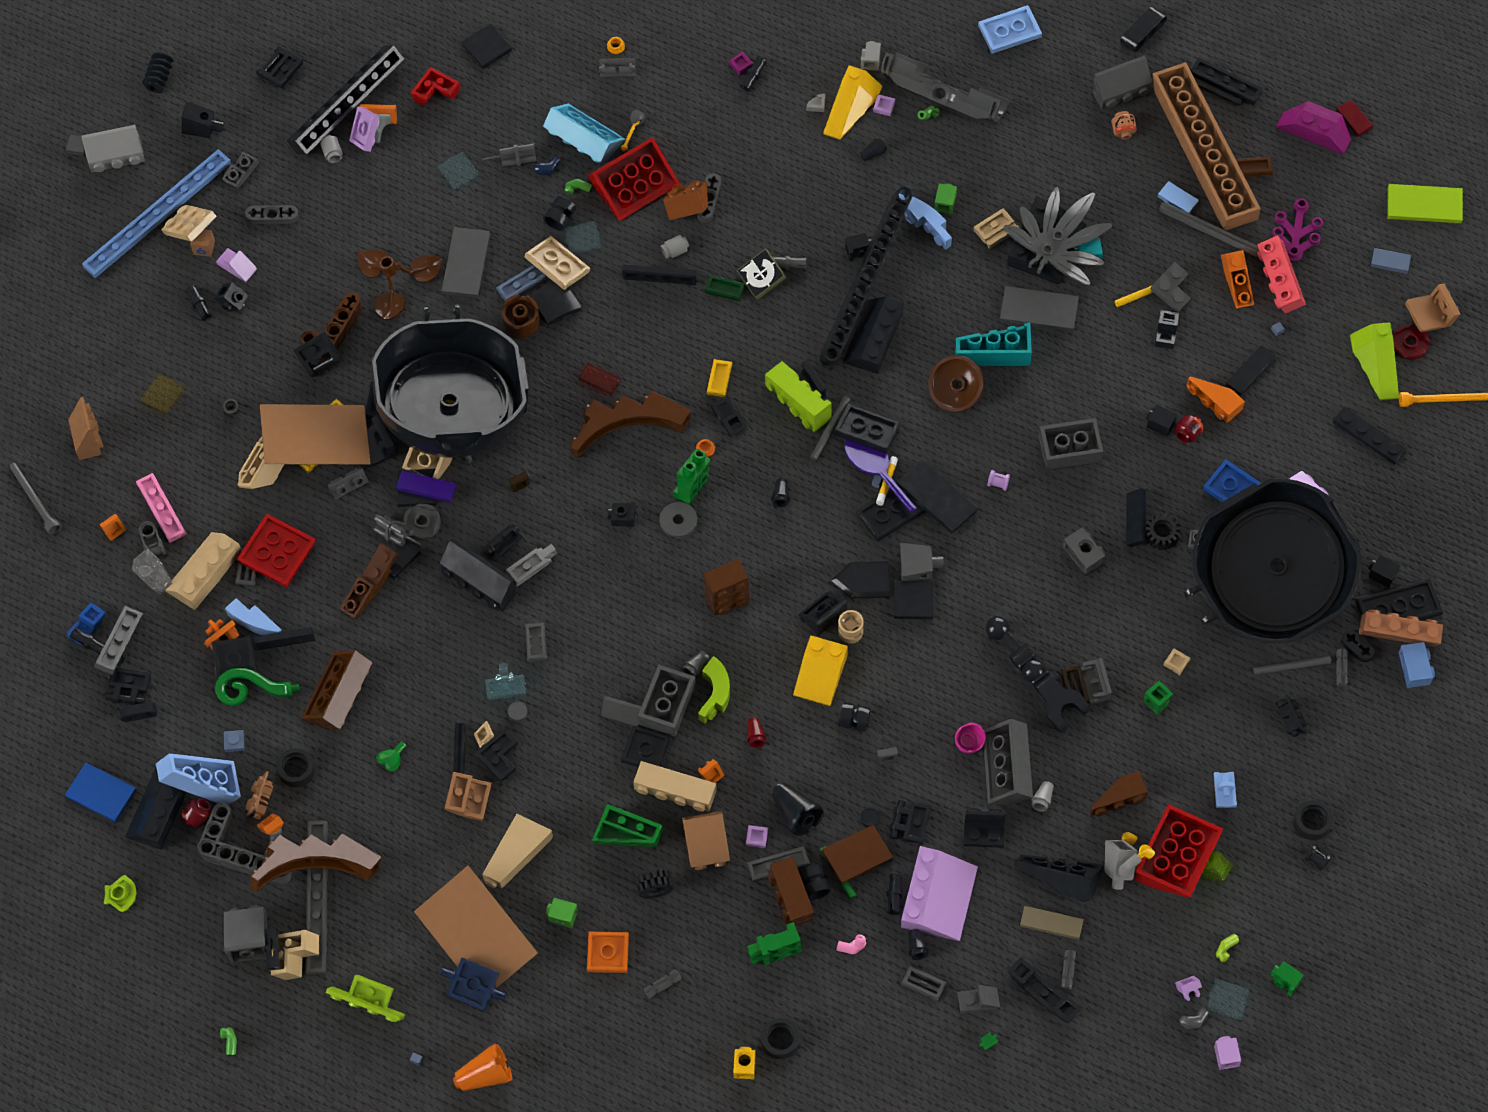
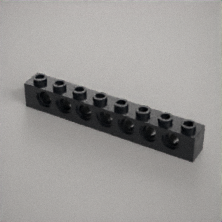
(345, 99)

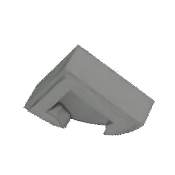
(817, 104)

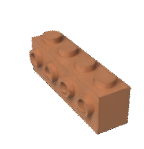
(1400, 629)

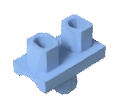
(1225, 790)

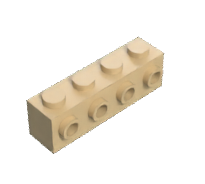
(674, 786)

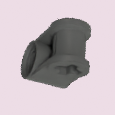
(152, 541)

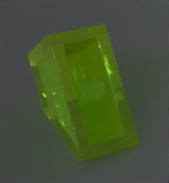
(1217, 867)

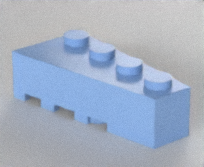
(200, 776)

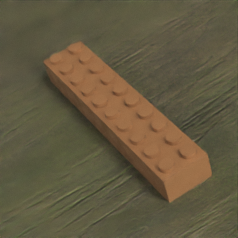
(1205, 146)

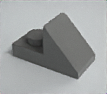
(978, 1000)

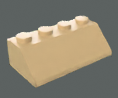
(204, 569)

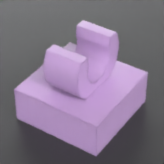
(1187, 985)

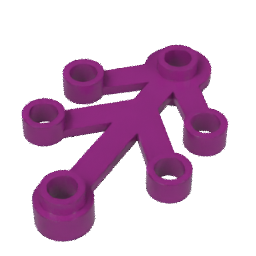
(1297, 233)

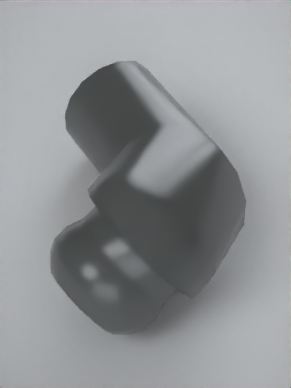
(1194, 1022)

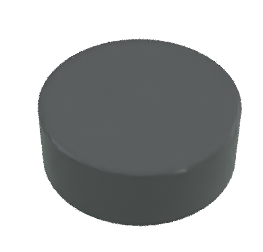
(517, 712)

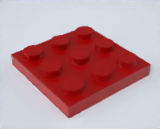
(276, 550)

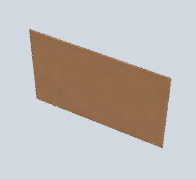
(314, 434)
(475, 926)

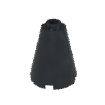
(797, 809)

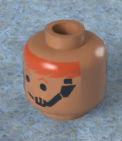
(1124, 125)

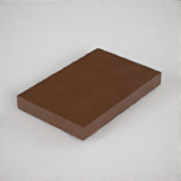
(857, 854)

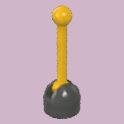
(636, 119)

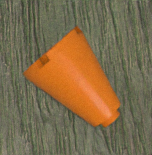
(484, 1070)

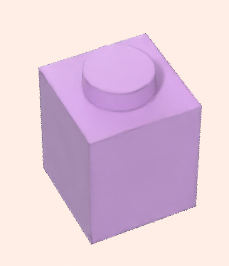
(1227, 1052)

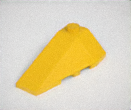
(854, 97)

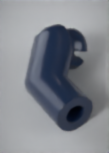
(547, 168)

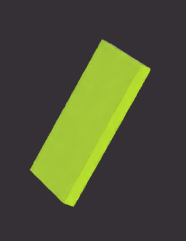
(1425, 203)

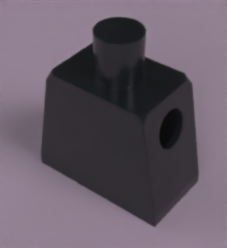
(199, 121)

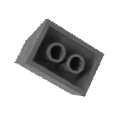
(1122, 83)

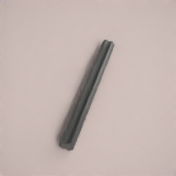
(1209, 228)

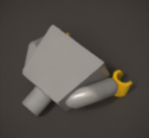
(1122, 859)

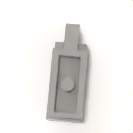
(531, 564)

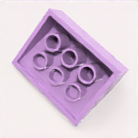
(939, 894)

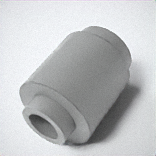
(331, 149)
(674, 247)

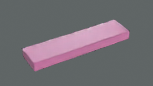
(161, 507)

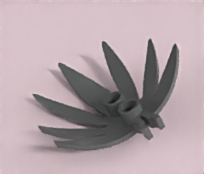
(1053, 243)

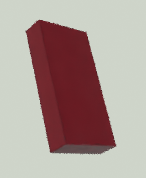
(1354, 118)

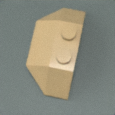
(256, 472)

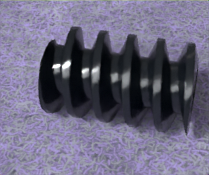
(157, 72)

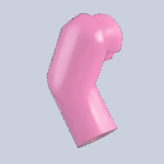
(853, 947)

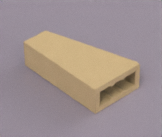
(516, 849)

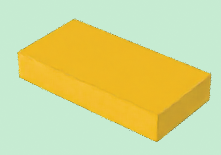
(719, 378)

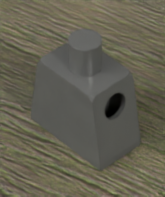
(918, 562)

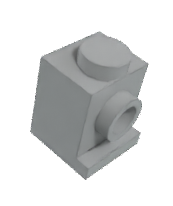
(871, 56)

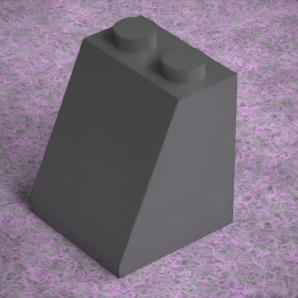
(245, 934)

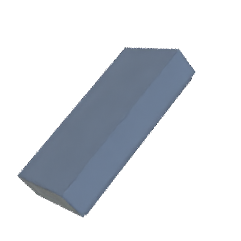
(1390, 260)

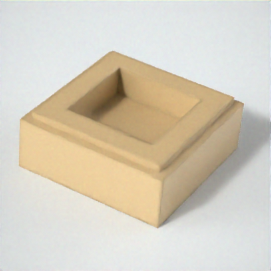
(1176, 661)

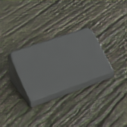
(621, 711)

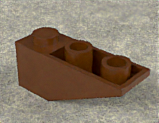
(1124, 791)

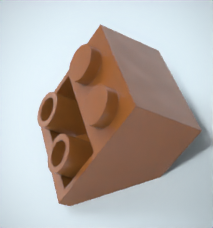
(686, 200)

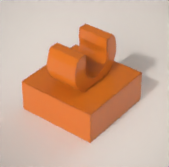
(113, 527)
(711, 771)

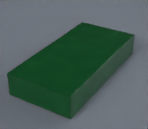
(724, 288)

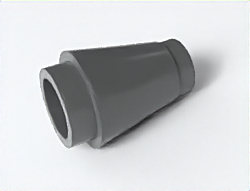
(695, 664)

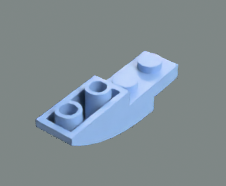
(922, 214)

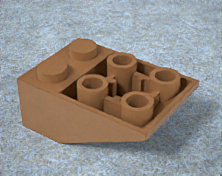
(85, 431)

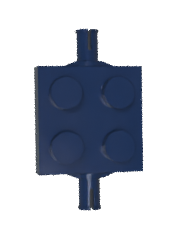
(473, 983)

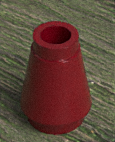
(755, 733)

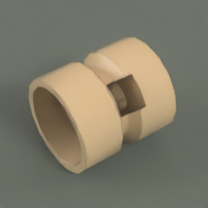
(850, 626)

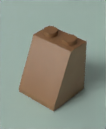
(706, 840)

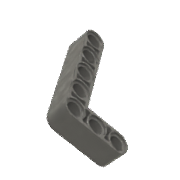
(220, 848)

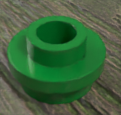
(988, 1041)

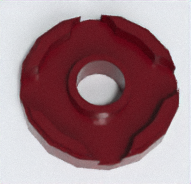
(1410, 351)

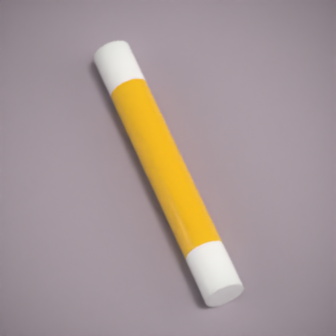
(884, 487)

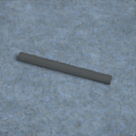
(830, 427)
(1292, 665)

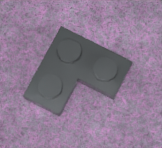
(1167, 287)

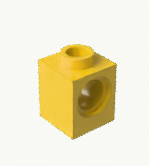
(748, 1071)

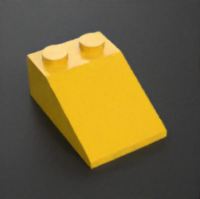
(820, 670)

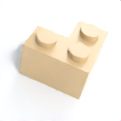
(293, 948)

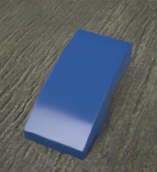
(88, 620)

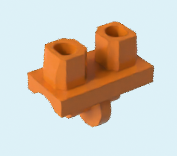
(228, 630)

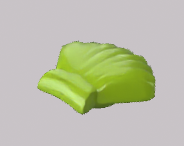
(121, 894)

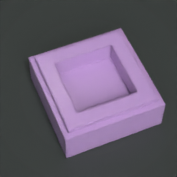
(884, 105)
(756, 836)

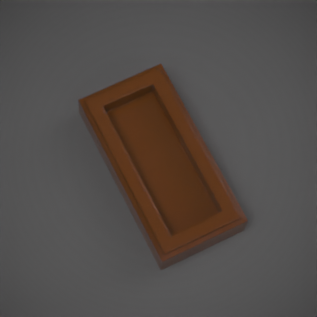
(1255, 166)

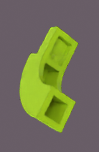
(718, 678)

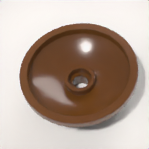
(944, 382)

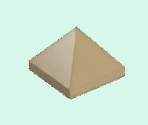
(483, 734)

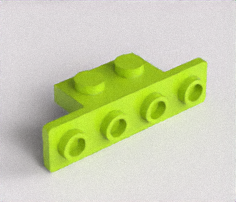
(368, 995)

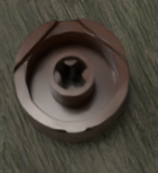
(520, 316)

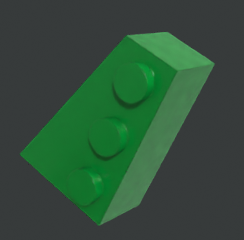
(626, 829)

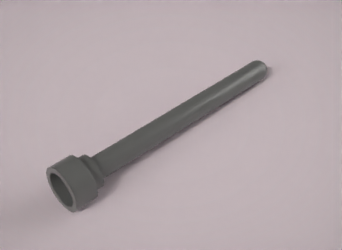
(51, 525)

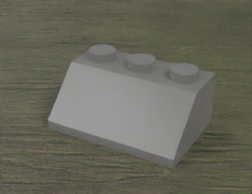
(113, 148)

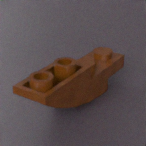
(370, 582)

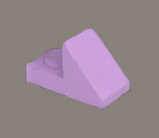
(237, 264)

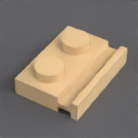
(992, 230)

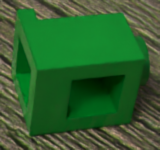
(1157, 697)
(1286, 977)

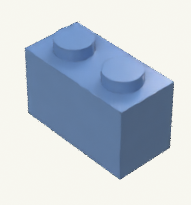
(1416, 665)

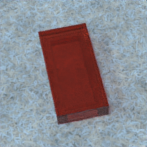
(599, 378)

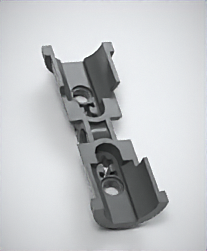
(909, 75)

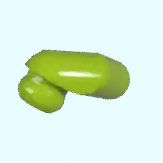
(1225, 944)

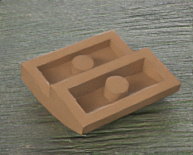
(467, 796)

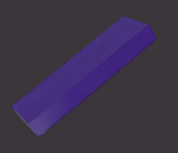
(426, 486)

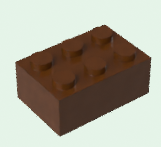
(726, 587)
(790, 892)

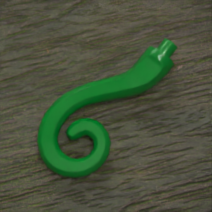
(279, 689)

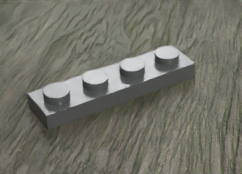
(118, 640)

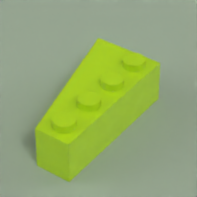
(798, 396)

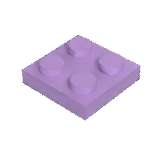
(364, 129)

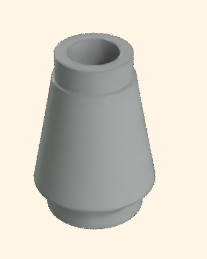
(1042, 798)

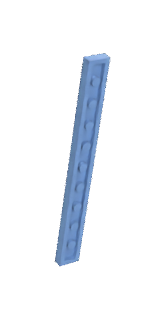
(156, 213)

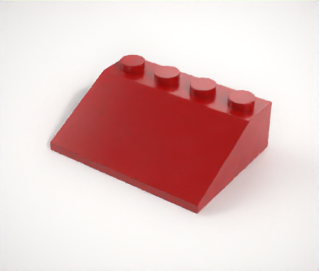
(634, 179)
(1181, 852)

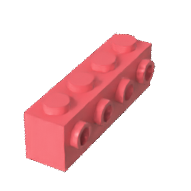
(1281, 274)

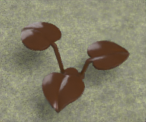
(374, 261)

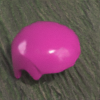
(970, 738)

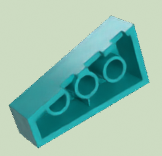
(998, 348)

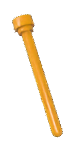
(1407, 399)

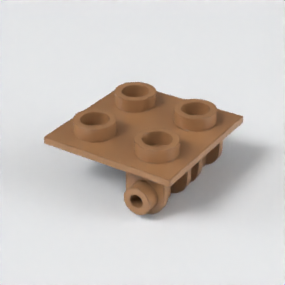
(261, 790)

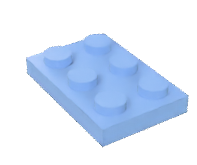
(1010, 29)

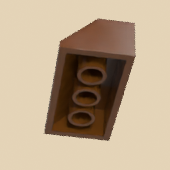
(337, 689)

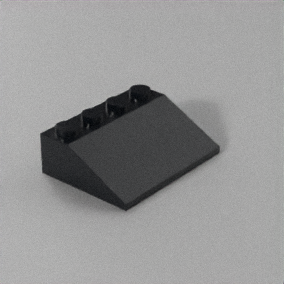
(1020, 257)

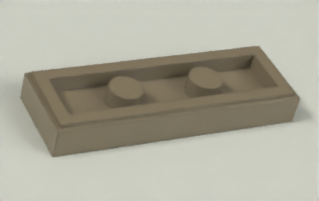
(1051, 922)

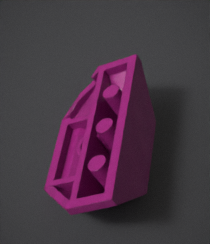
(1316, 125)

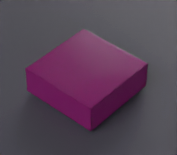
(740, 63)

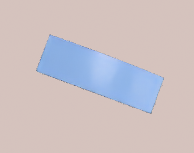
(251, 619)

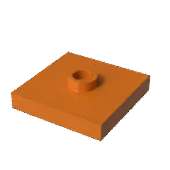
(608, 952)

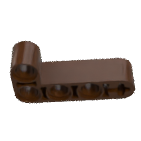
(349, 308)

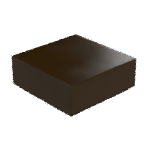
(519, 481)

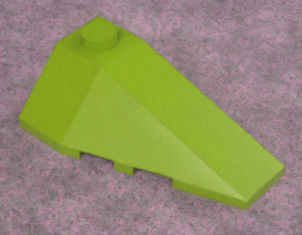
(1376, 354)

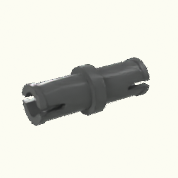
(790, 262)

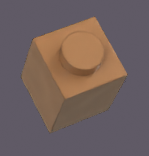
(203, 243)

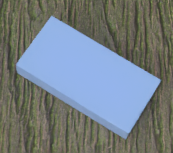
(1177, 197)

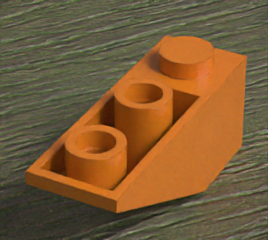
(1238, 278)
(1220, 399)

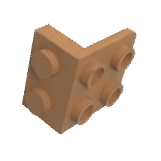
(1433, 310)

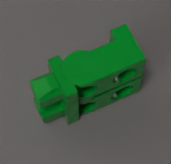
(692, 476)
(775, 946)

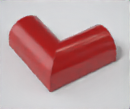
(433, 82)

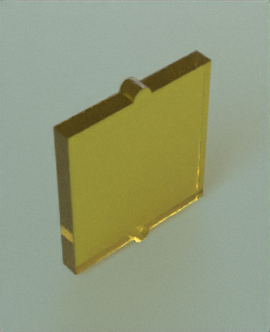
(162, 394)

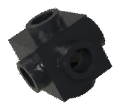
(231, 297)

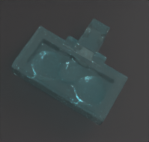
(505, 684)

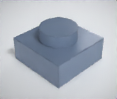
(234, 741)

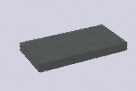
(466, 262)
(1039, 308)

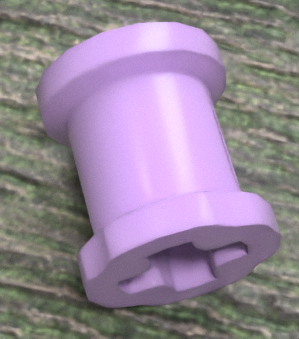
(998, 480)

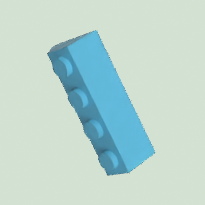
(583, 132)

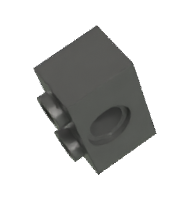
(1084, 540)

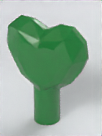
(391, 757)

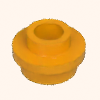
(615, 41)

